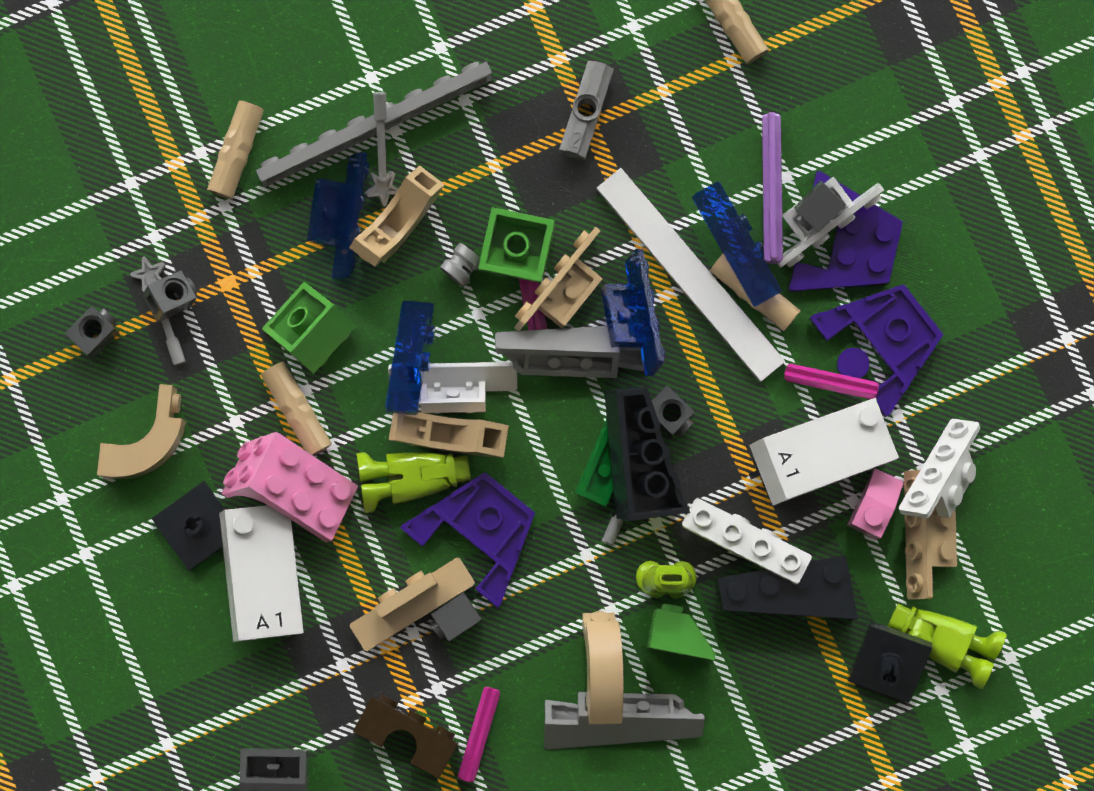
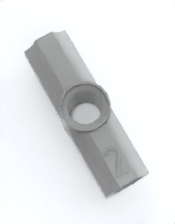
(592, 92)

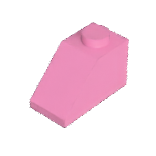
(876, 504)

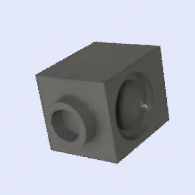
(818, 207)
(161, 305)
(79, 329)
(669, 397)
(455, 618)

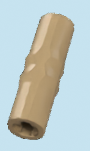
(739, 28)
(235, 149)
(776, 309)
(296, 409)

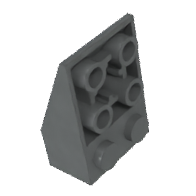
(274, 769)

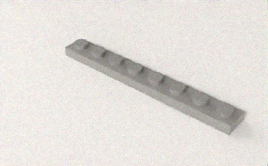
(361, 129)

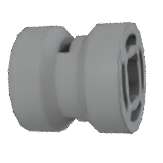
(461, 265)

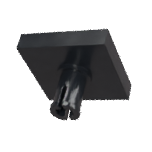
(193, 525)
(890, 661)

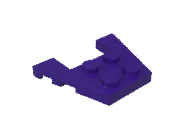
(860, 251)
(896, 331)
(488, 519)

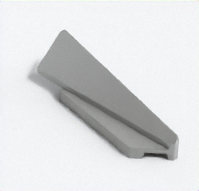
(567, 352)
(643, 720)

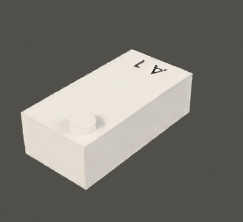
(823, 451)
(260, 573)

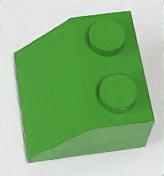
(516, 245)
(309, 327)
(677, 634)

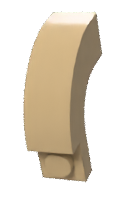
(399, 218)
(450, 434)
(152, 450)
(604, 668)

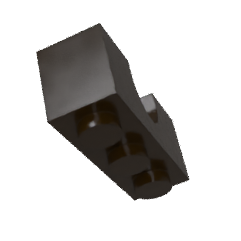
(383, 718)

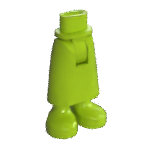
(409, 475)
(662, 579)
(951, 641)

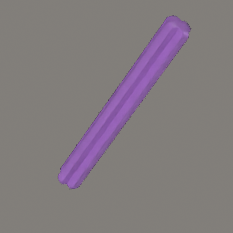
(772, 188)

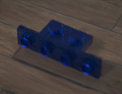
(336, 214)
(737, 245)
(632, 314)
(410, 357)

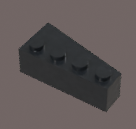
(639, 458)
(821, 593)

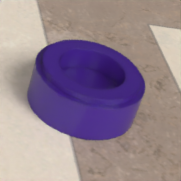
(853, 363)

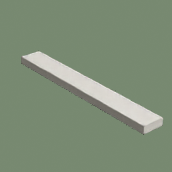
(690, 275)

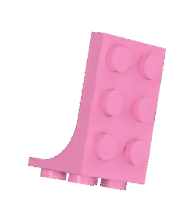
(291, 483)

